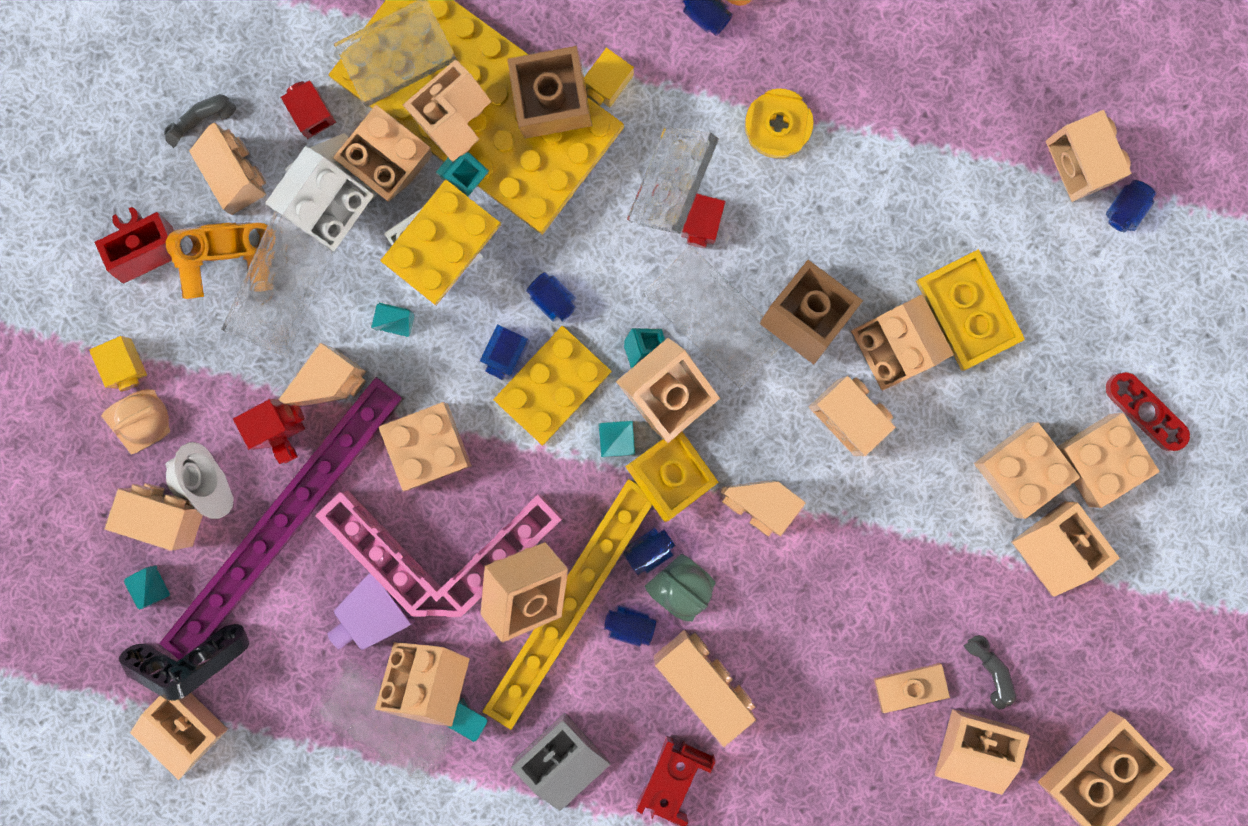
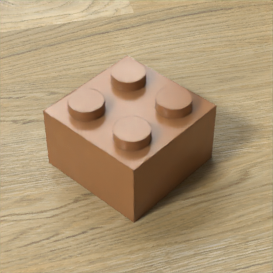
(549, 92)
(810, 311)

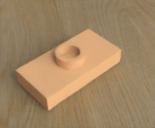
(911, 688)

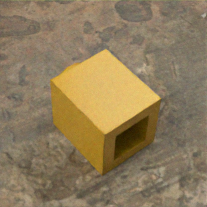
(607, 78)
(118, 363)

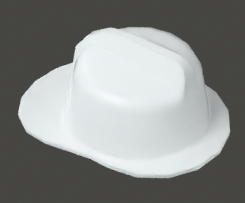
(200, 480)

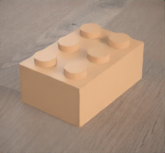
(705, 687)
(1105, 773)

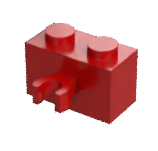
(135, 246)
(271, 426)

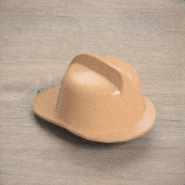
(138, 420)

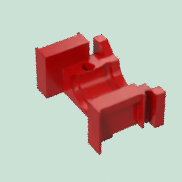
(672, 781)

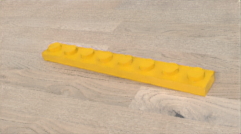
(581, 588)

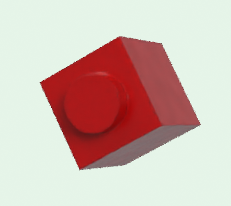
(307, 108)
(703, 221)

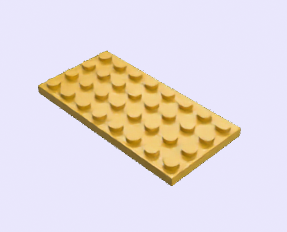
(524, 175)

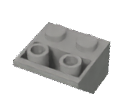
(560, 763)

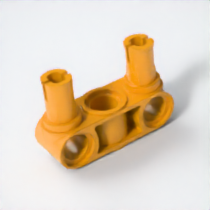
(210, 244)

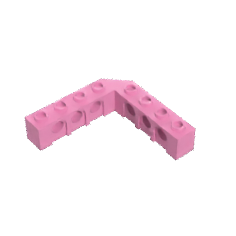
(407, 578)

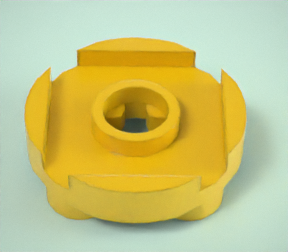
(794, 112)

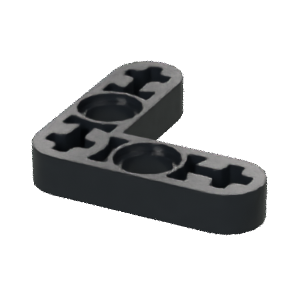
(187, 674)

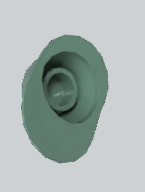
(682, 588)

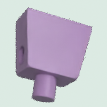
(368, 616)

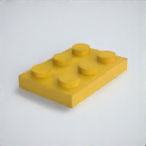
(440, 242)
(970, 310)
(552, 385)

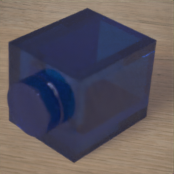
(504, 352)

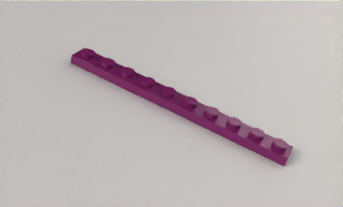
(282, 519)

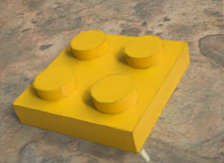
(672, 475)

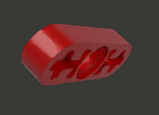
(1161, 410)

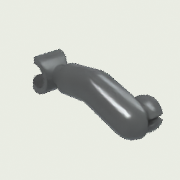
(203, 109)
(1005, 692)

